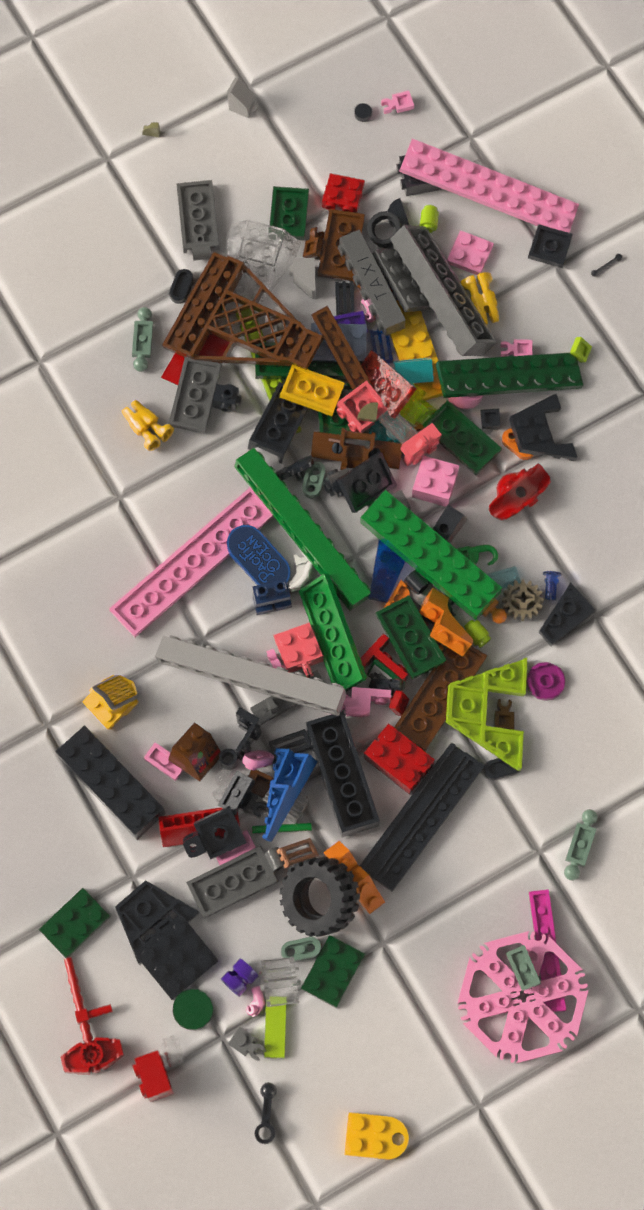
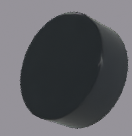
(362, 112)

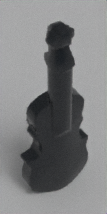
(295, 468)

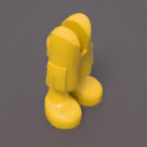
(483, 302)
(145, 419)

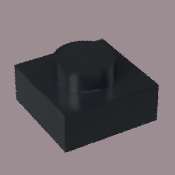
(490, 418)

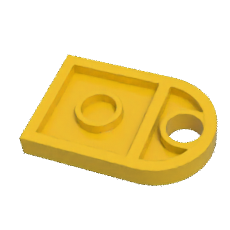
(372, 1136)

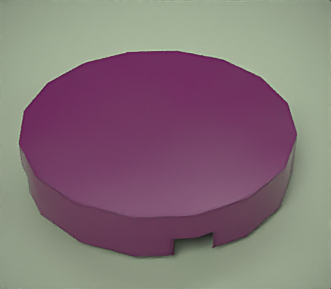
(545, 681)

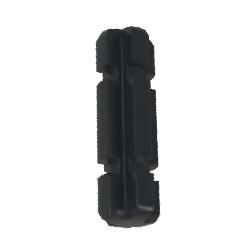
(386, 684)

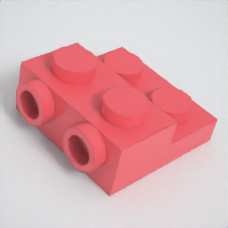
(352, 404)

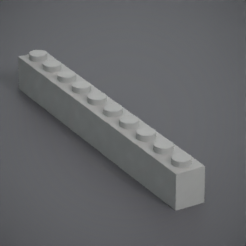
(251, 675)

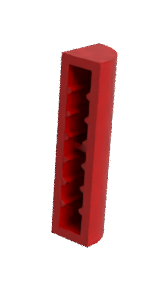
(177, 826)

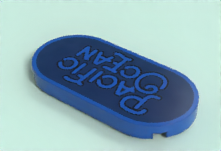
(257, 555)

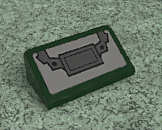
(380, 671)

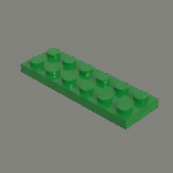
(332, 633)

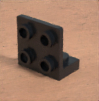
(252, 727)

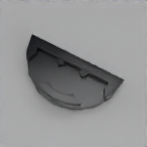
(397, 208)

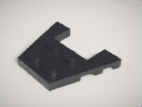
(533, 432)
(147, 907)

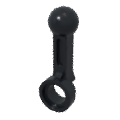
(268, 1091)

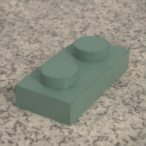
(523, 968)

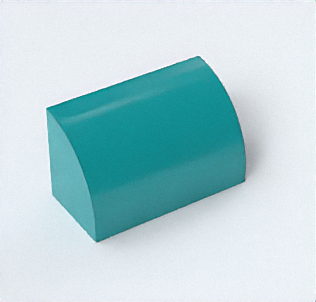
(415, 370)

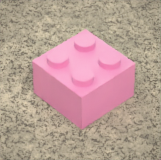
(435, 481)

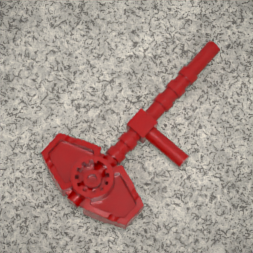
(95, 1053)

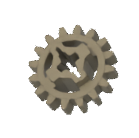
(530, 600)

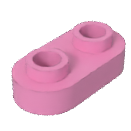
(257, 759)

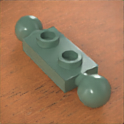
(142, 339)
(580, 844)

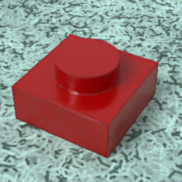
(398, 702)

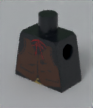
(450, 518)

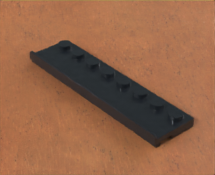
(421, 817)

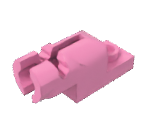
(359, 703)

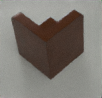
(261, 784)

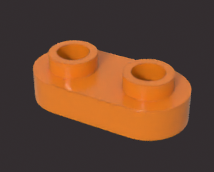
(512, 446)

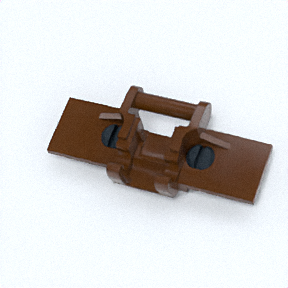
(334, 448)

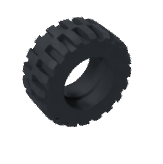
(297, 903)

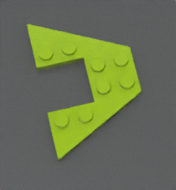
(469, 709)

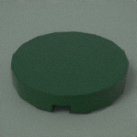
(192, 1009)

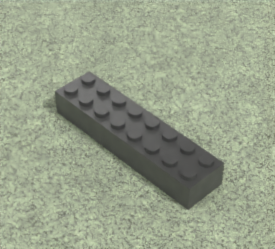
(443, 290)

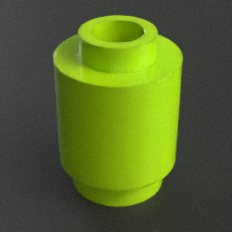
(429, 217)
(477, 632)

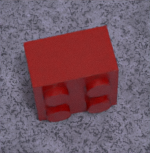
(153, 1076)

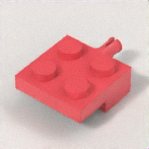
(420, 444)
(299, 649)

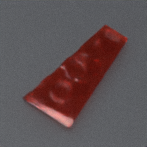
(388, 383)

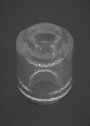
(172, 1051)

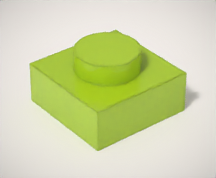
(581, 349)

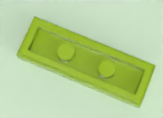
(275, 1032)

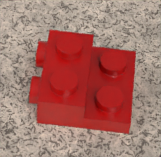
(343, 193)

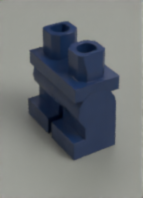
(271, 593)

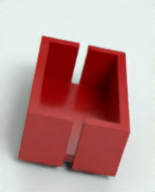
(399, 758)

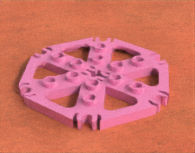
(518, 1015)

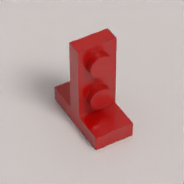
(375, 652)

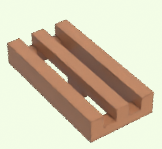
(285, 857)

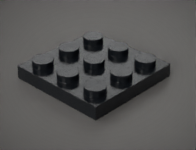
(176, 956)

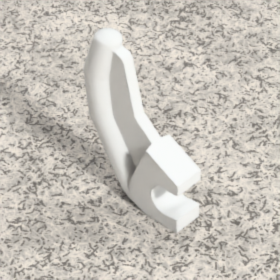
(304, 570)

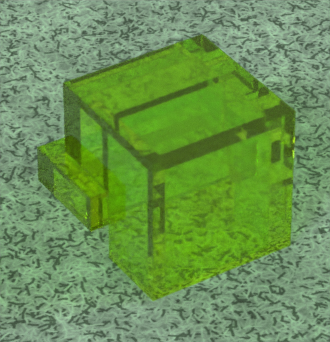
(417, 408)

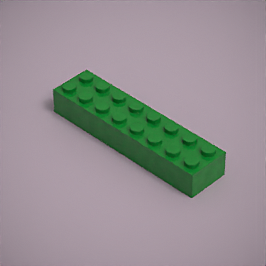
(430, 555)

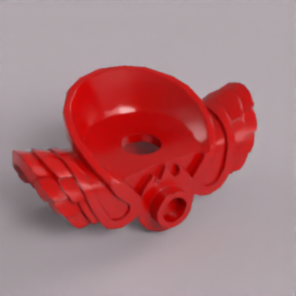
(507, 502)

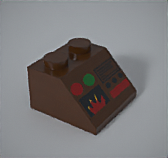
(195, 752)

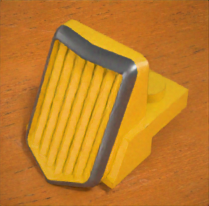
(112, 699)

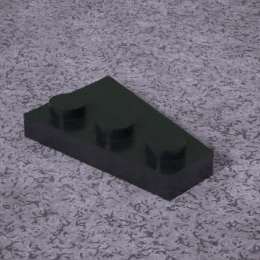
(567, 615)

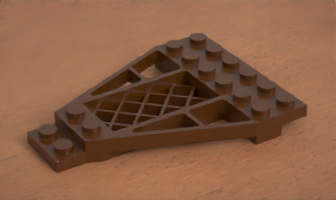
(206, 306)

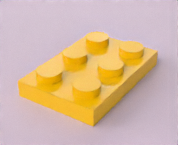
(312, 390)

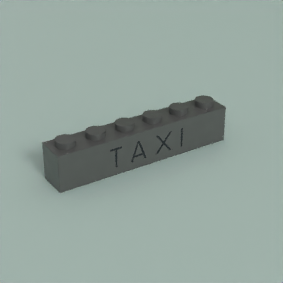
(372, 283)

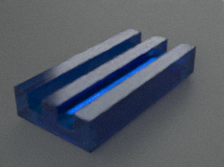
(379, 333)

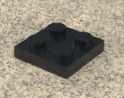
(550, 246)

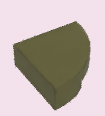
(152, 129)
(368, 412)

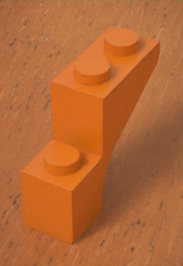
(446, 627)
(369, 894)

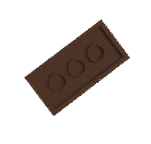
(338, 225)

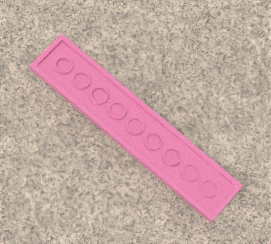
(488, 187)
(187, 564)

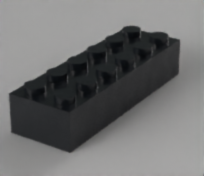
(342, 774)
(110, 782)

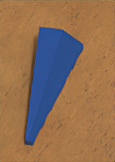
(289, 778)

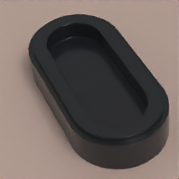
(181, 286)
(498, 769)

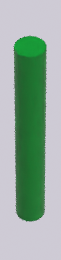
(284, 828)

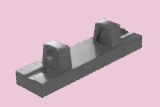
(273, 706)

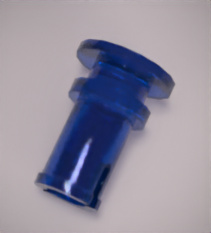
(551, 584)

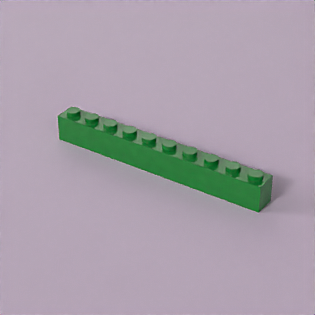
(301, 528)

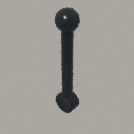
(618, 257)

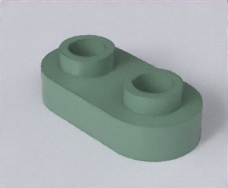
(313, 481)
(300, 948)

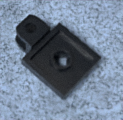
(205, 836)

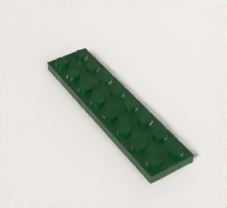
(509, 375)

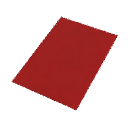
(213, 347)

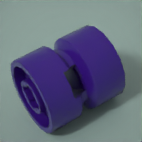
(239, 977)

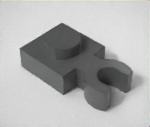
(244, 1043)

